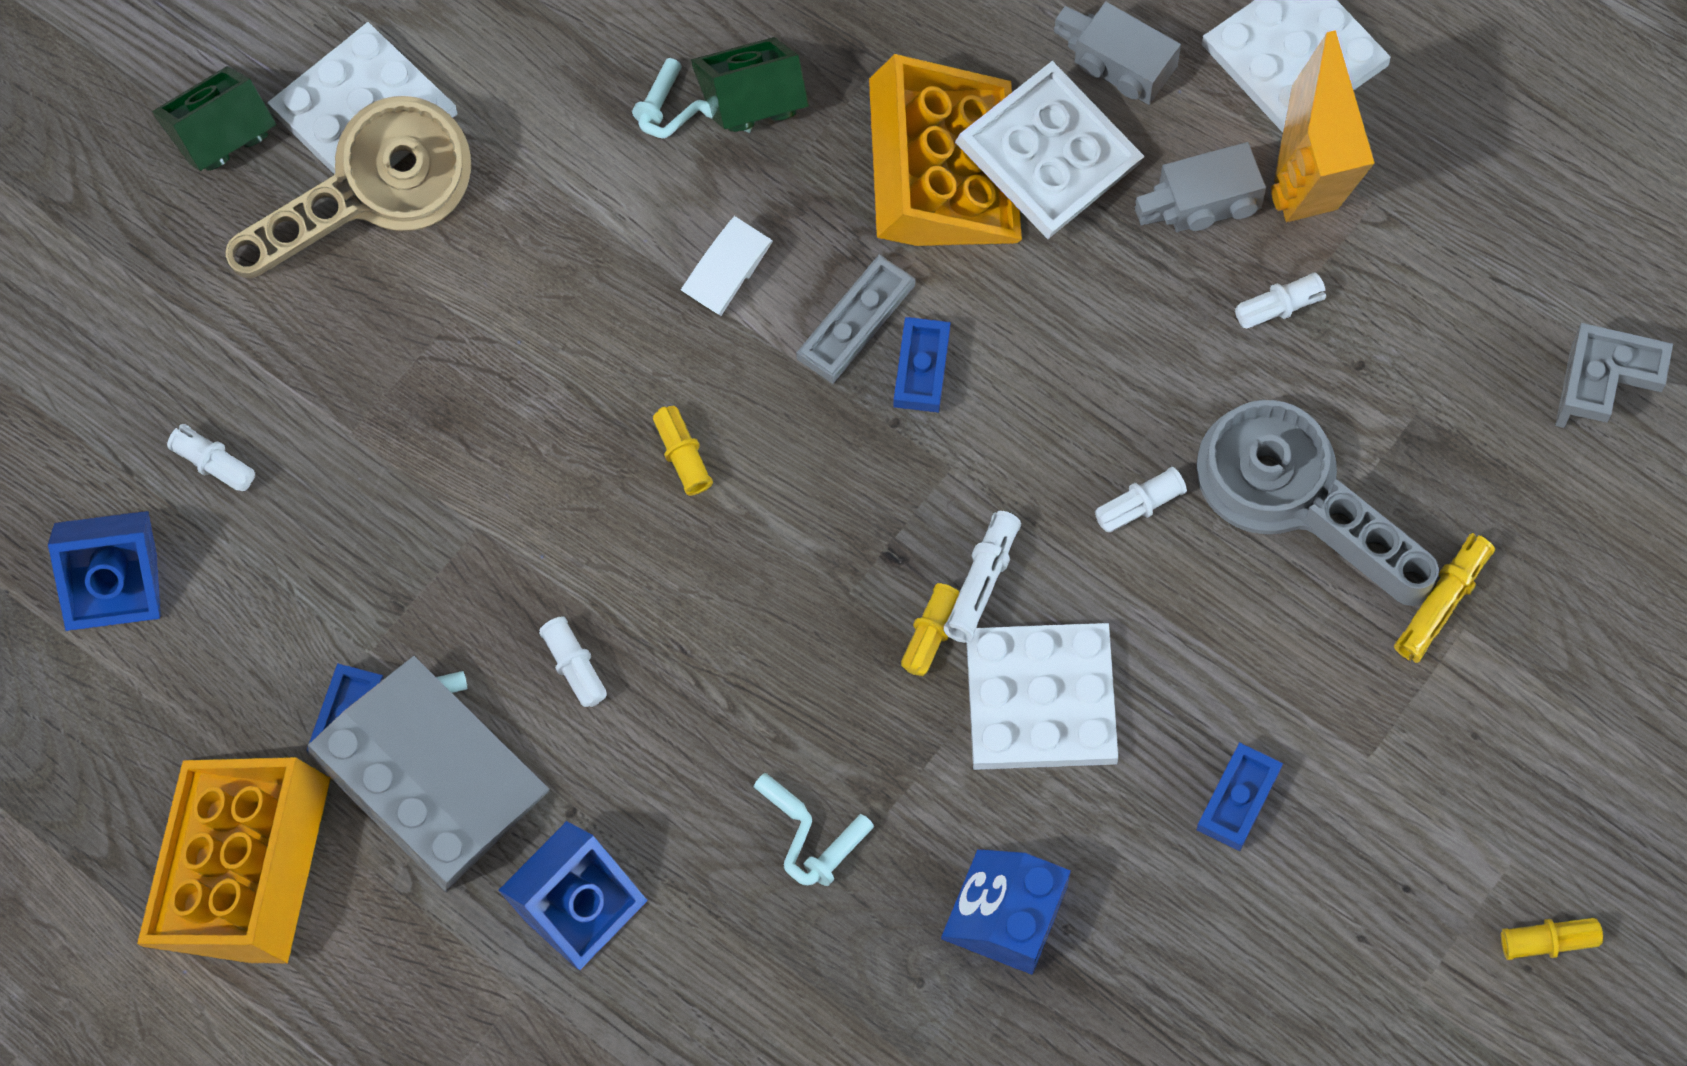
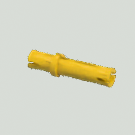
(1455, 582)

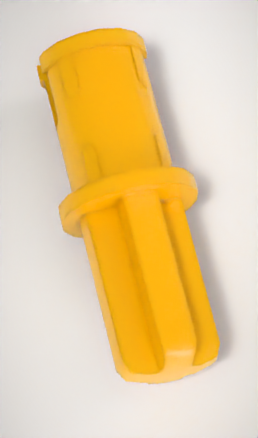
(682, 450)
(929, 630)
(1551, 938)

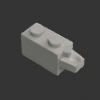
(1120, 50)
(1205, 190)

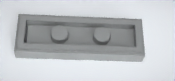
(855, 319)

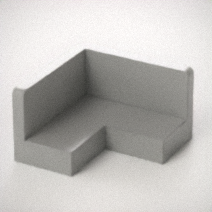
(1600, 361)

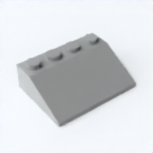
(427, 771)

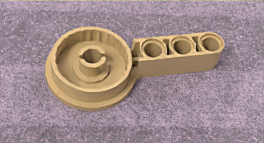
(368, 185)

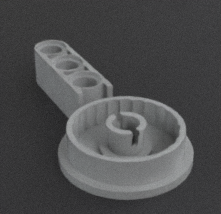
(1302, 493)

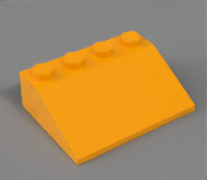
(1322, 139)
(922, 179)
(235, 859)

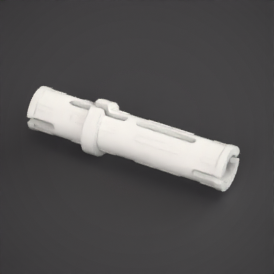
(988, 561)

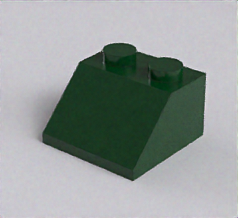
(751, 83)
(215, 118)

